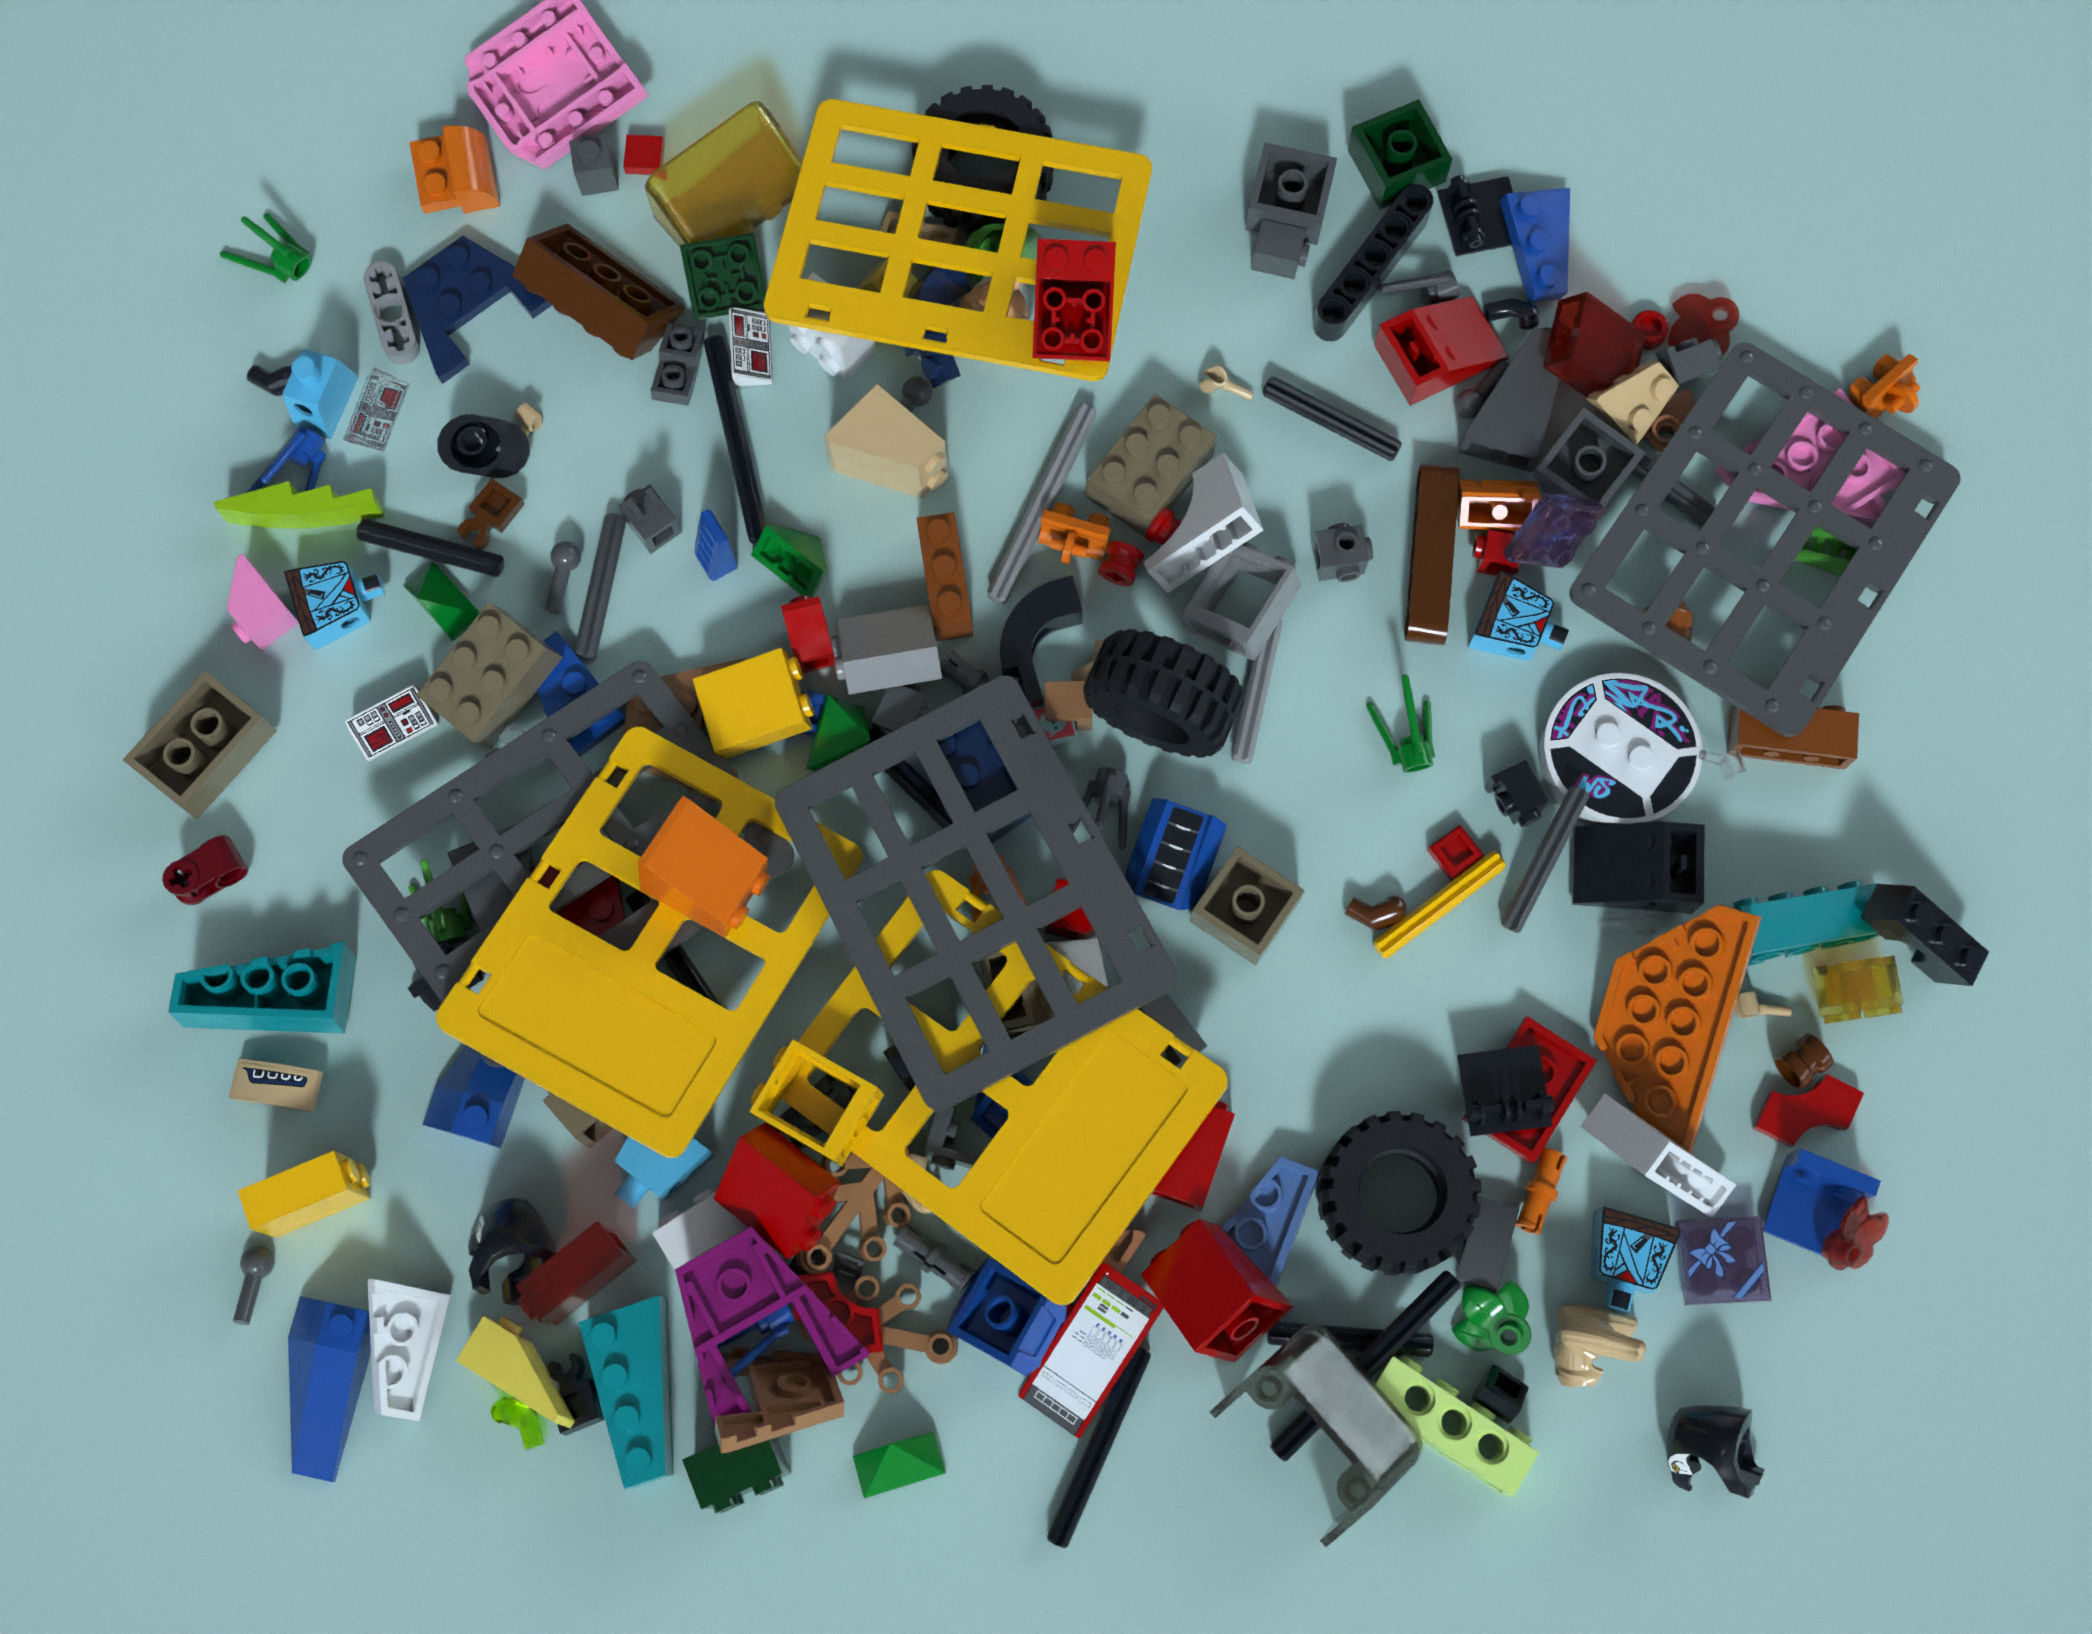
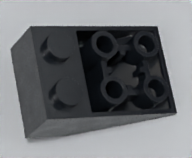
(1639, 866)

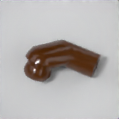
(1379, 915)

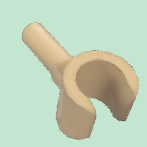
(1220, 380)
(528, 418)
(1748, 1006)

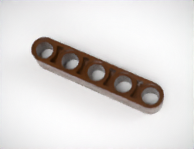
(1432, 554)

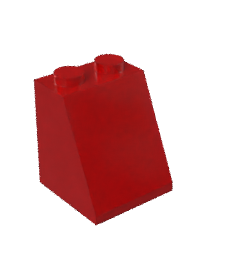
(1214, 1292)

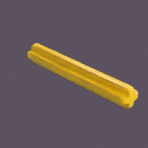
(1439, 904)

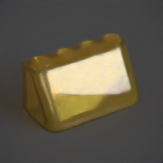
(726, 179)

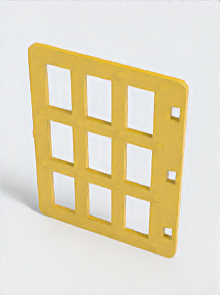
(902, 320)

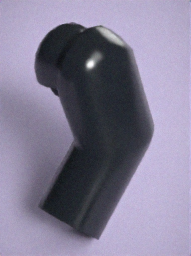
(272, 382)

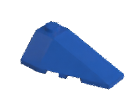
(326, 1373)

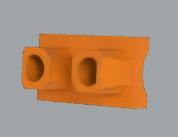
(1892, 392)
(1074, 535)

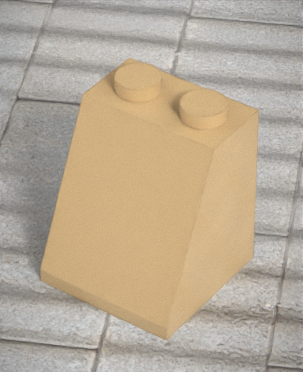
(887, 446)

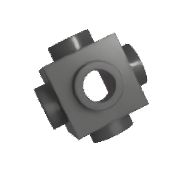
(1341, 552)

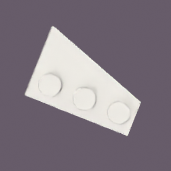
(403, 1345)

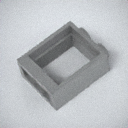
(1229, 634)

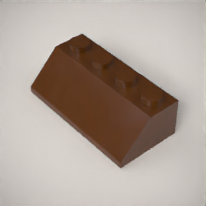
(596, 290)

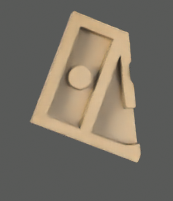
(1635, 399)

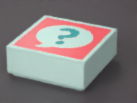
(1056, 731)

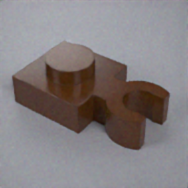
(492, 509)

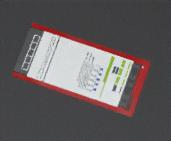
(1091, 1350)

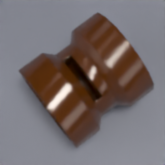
(1803, 1061)

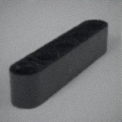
(1376, 247)

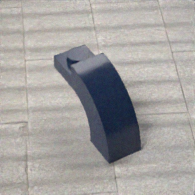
(938, 287)

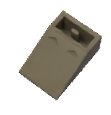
(1032, 1007)

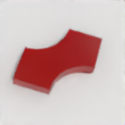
(1827, 1104)
(860, 1321)

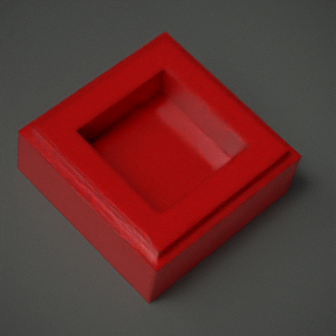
(643, 154)
(1455, 852)

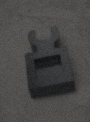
(578, 1394)

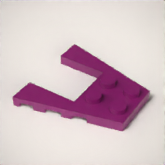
(738, 1287)

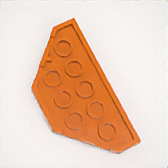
(1672, 1016)

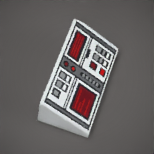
(750, 347)
(391, 723)

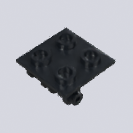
(1475, 214)
(1504, 1090)

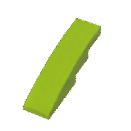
(286, 508)

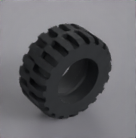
(992, 109)
(1163, 693)
(1437, 1154)

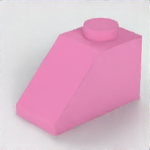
(256, 607)

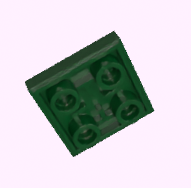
(723, 275)

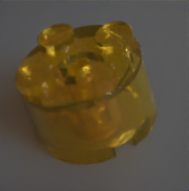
(1857, 986)

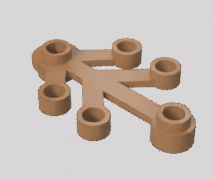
(858, 1200)
(892, 1336)

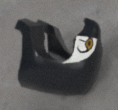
(506, 1230)
(1718, 1437)

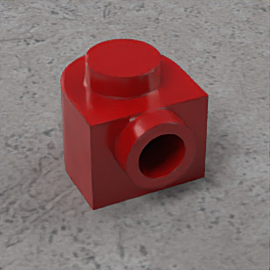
(1489, 552)

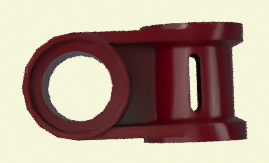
(208, 871)

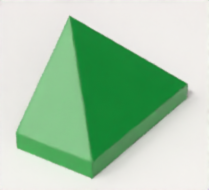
(792, 557)
(442, 600)
(838, 733)
(898, 1464)

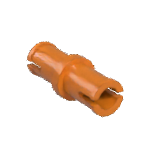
(1541, 1191)

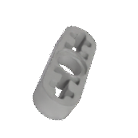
(380, 301)

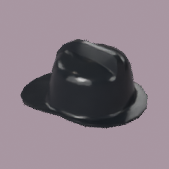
(483, 446)

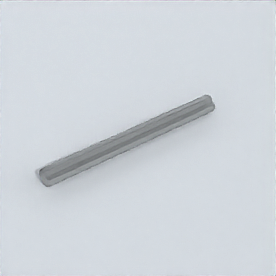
(1043, 499)

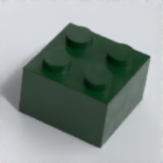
(1399, 152)
(723, 1478)

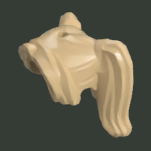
(1591, 1333)

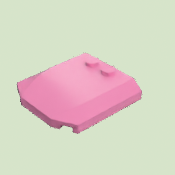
(550, 81)

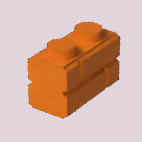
(1495, 503)

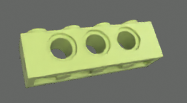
(1514, 1454)

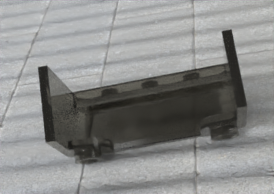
(1348, 1410)

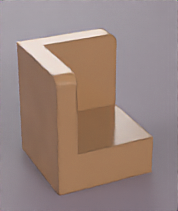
(1066, 703)

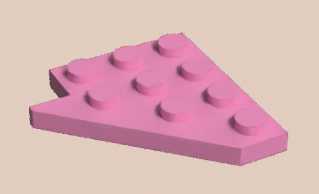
(1809, 454)

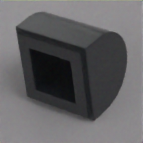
(1501, 1393)

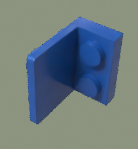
(1813, 1199)

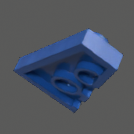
(1540, 240)
(567, 683)

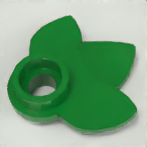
(1491, 1315)

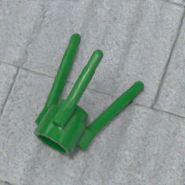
(289, 259)
(1415, 750)

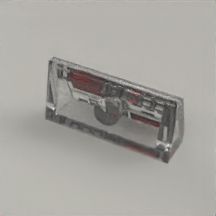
(376, 410)

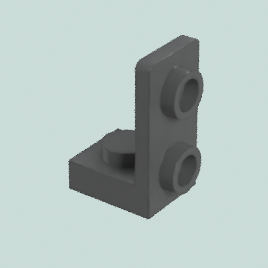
(944, 1131)

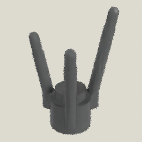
(1433, 288)
(1108, 791)

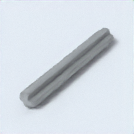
(1255, 700)

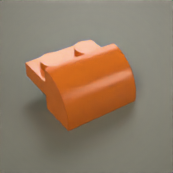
(454, 171)

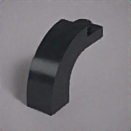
(1032, 619)

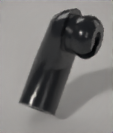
(1515, 308)

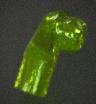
(518, 1415)

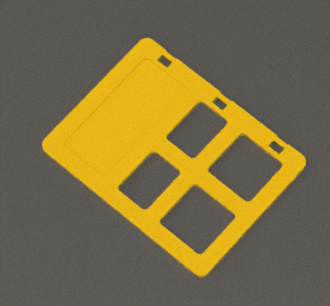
(603, 1019)
(1076, 1143)

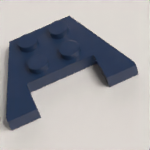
(456, 289)

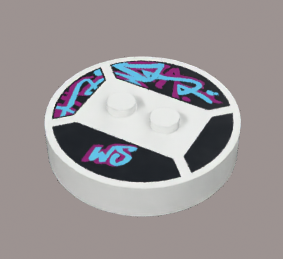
(1624, 746)

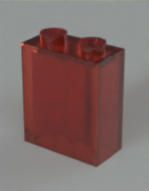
(1591, 344)
(574, 1274)

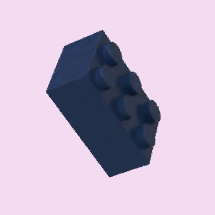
(979, 771)

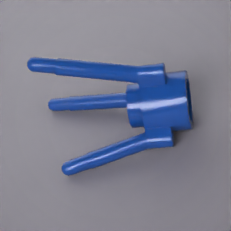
(301, 448)
(775, 1324)

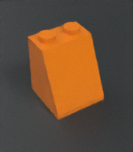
(702, 869)

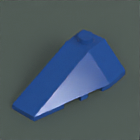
(474, 1100)

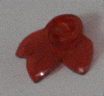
(1698, 320)
(1854, 1241)

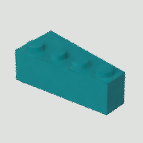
(1801, 922)
(269, 994)
(633, 1385)

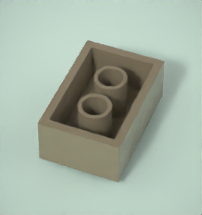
(1150, 464)
(489, 675)
(200, 744)

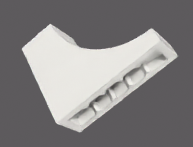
(1214, 525)
(1657, 1156)

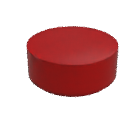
(1654, 326)

